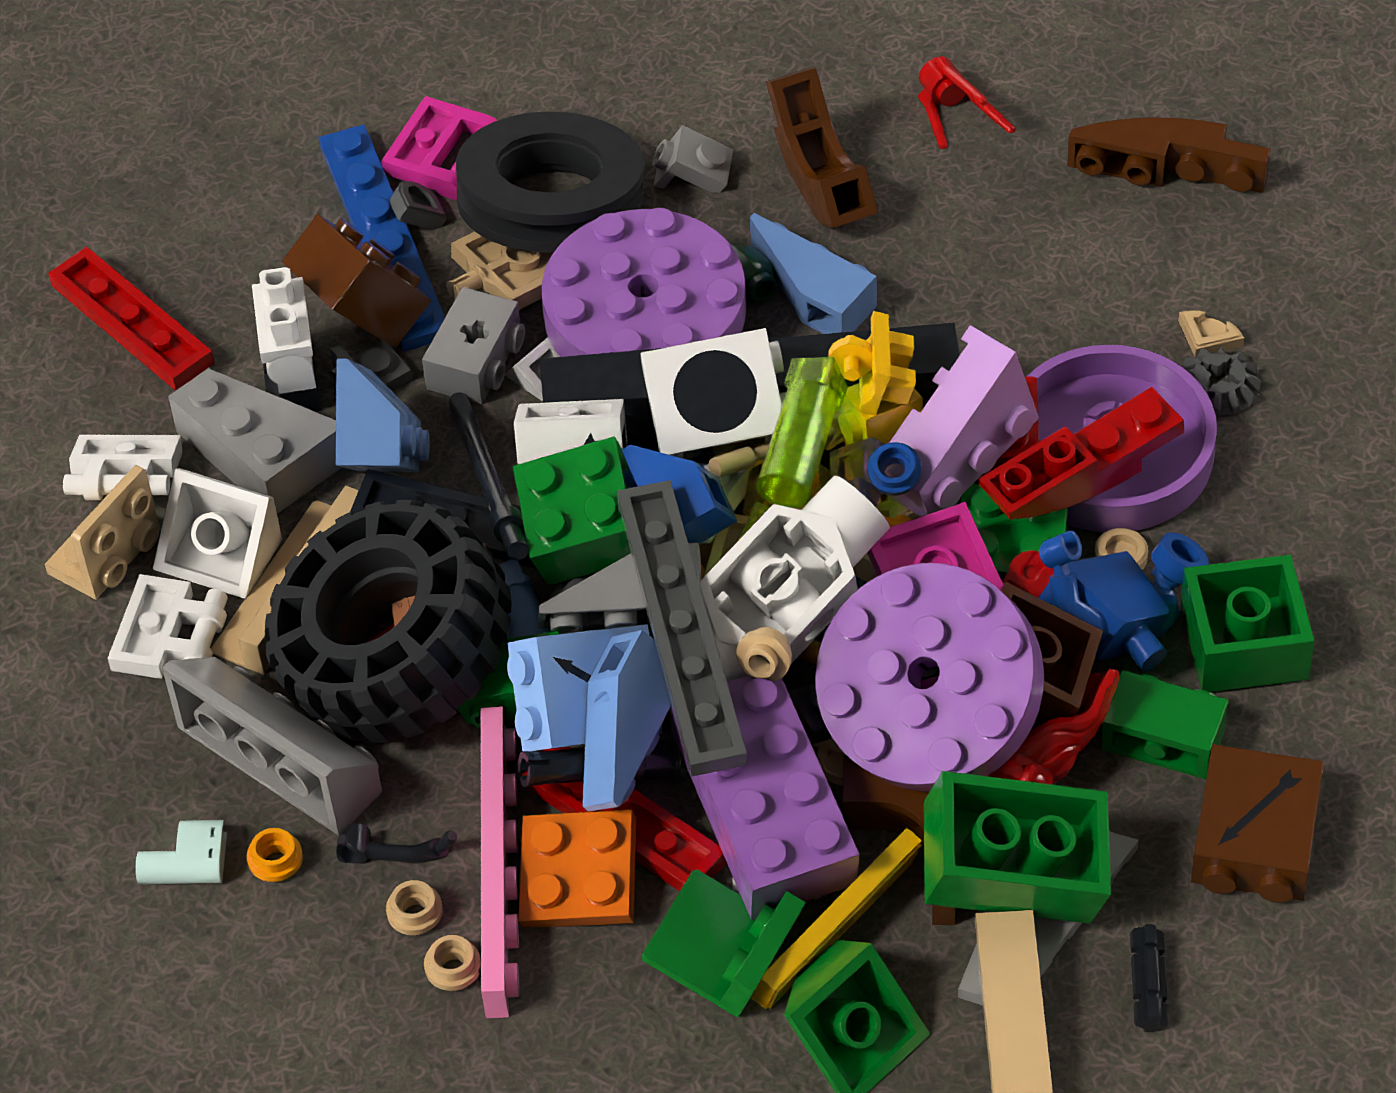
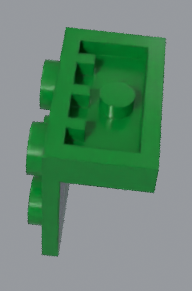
(715, 945)

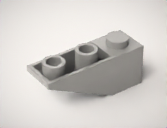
(609, 591)

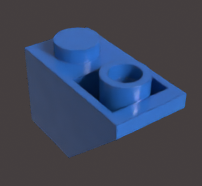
(697, 491)

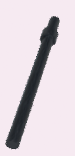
(505, 518)

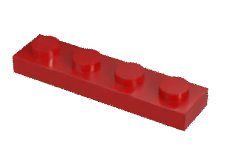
(131, 318)
(662, 840)

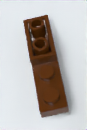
(1153, 146)

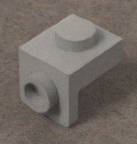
(692, 159)

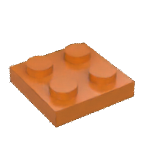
(577, 869)

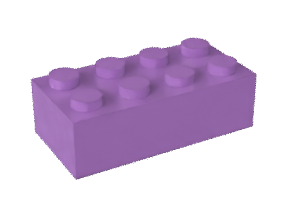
(778, 810)

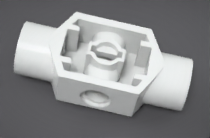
(791, 570)

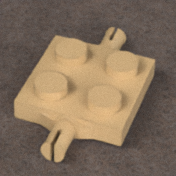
(498, 269)

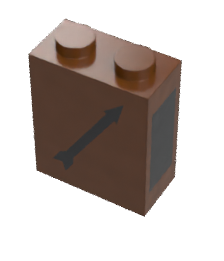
(1257, 823)

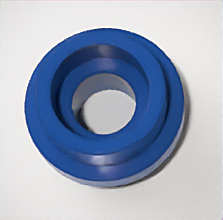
(894, 454)

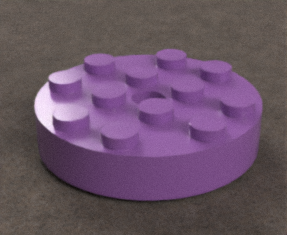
(596, 276)
(1099, 378)
(873, 675)

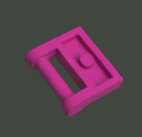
(428, 141)

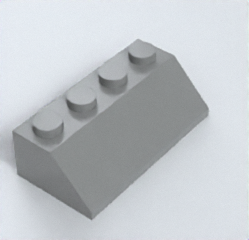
(272, 741)

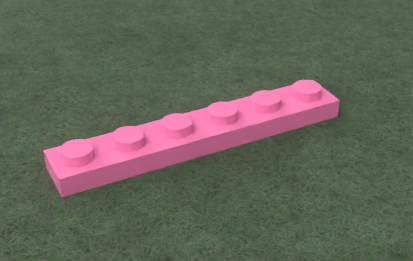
(498, 880)

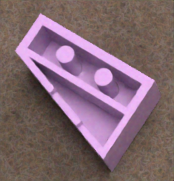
(966, 423)

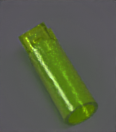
(801, 431)

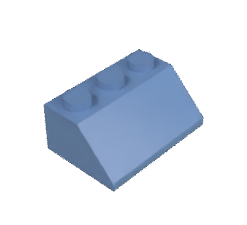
(375, 425)

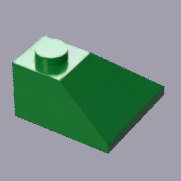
(853, 1016)

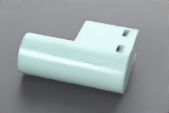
(196, 860)

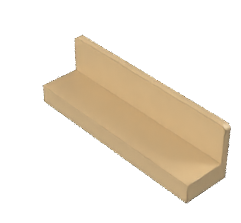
(244, 636)

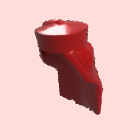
(1054, 745)

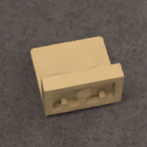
(109, 537)

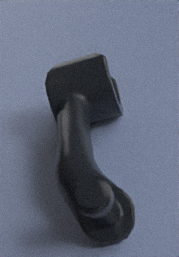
(357, 848)

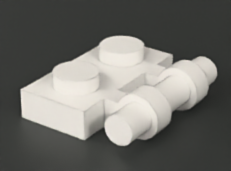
(103, 461)
(154, 620)

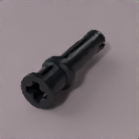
(568, 765)

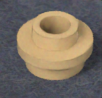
(770, 644)
(409, 894)
(452, 948)

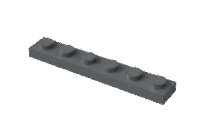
(681, 629)

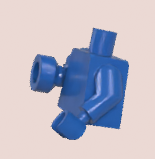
(1117, 594)

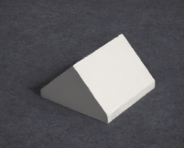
(217, 534)

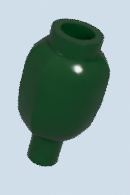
(758, 272)

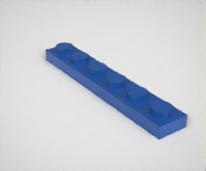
(367, 203)

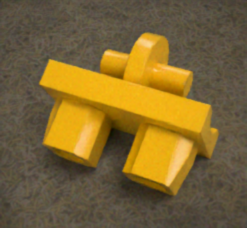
(878, 363)

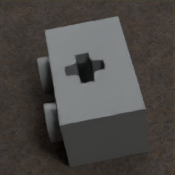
(473, 345)

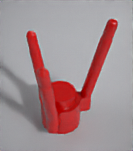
(947, 86)

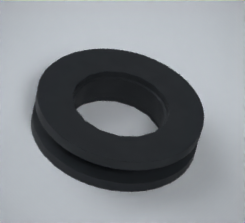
(538, 143)

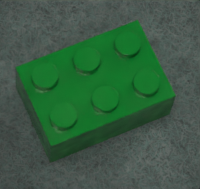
(1016, 847)

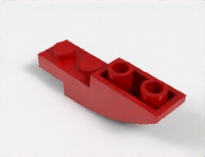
(1083, 464)

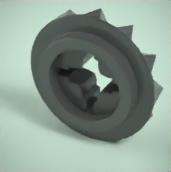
(1230, 396)

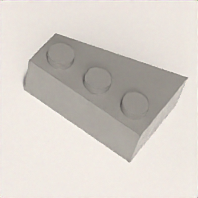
(255, 436)

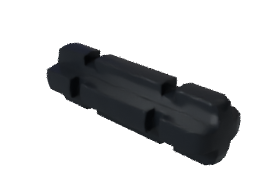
(1149, 978)

